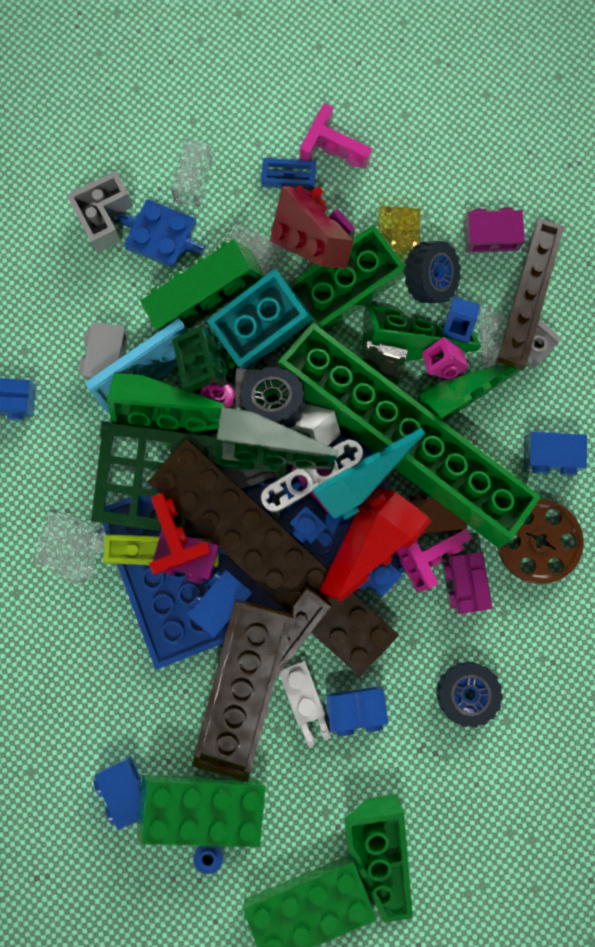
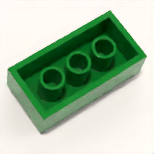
(204, 286)
(337, 293)
(200, 811)
(310, 907)

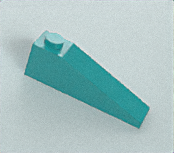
(354, 485)

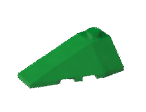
(160, 406)
(380, 851)

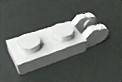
(304, 699)

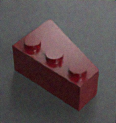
(308, 231)

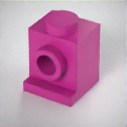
(451, 365)

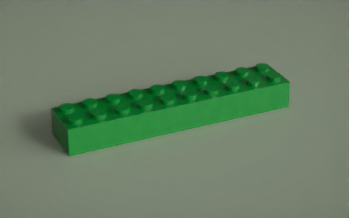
(382, 414)

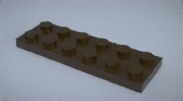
(242, 689)

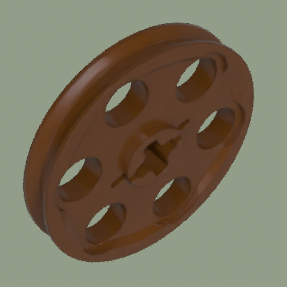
(552, 537)

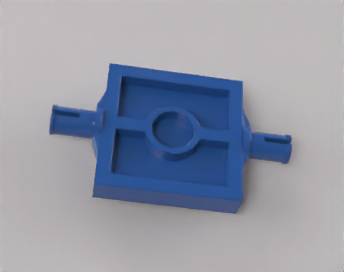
(160, 234)

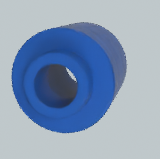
(205, 865)

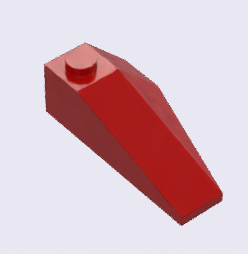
(375, 534)

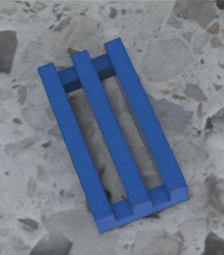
(288, 174)

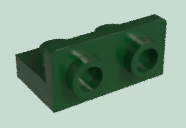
(199, 359)

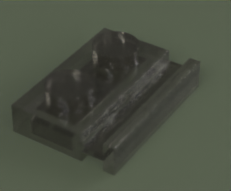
(385, 360)

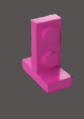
(333, 142)
(418, 562)

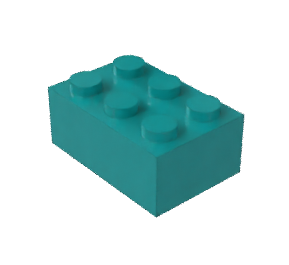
(260, 320)

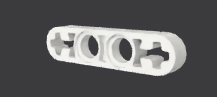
(312, 477)

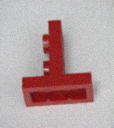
(175, 538)

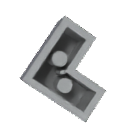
(96, 205)

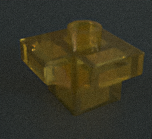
(400, 226)

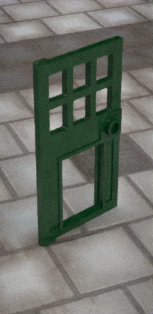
(107, 432)

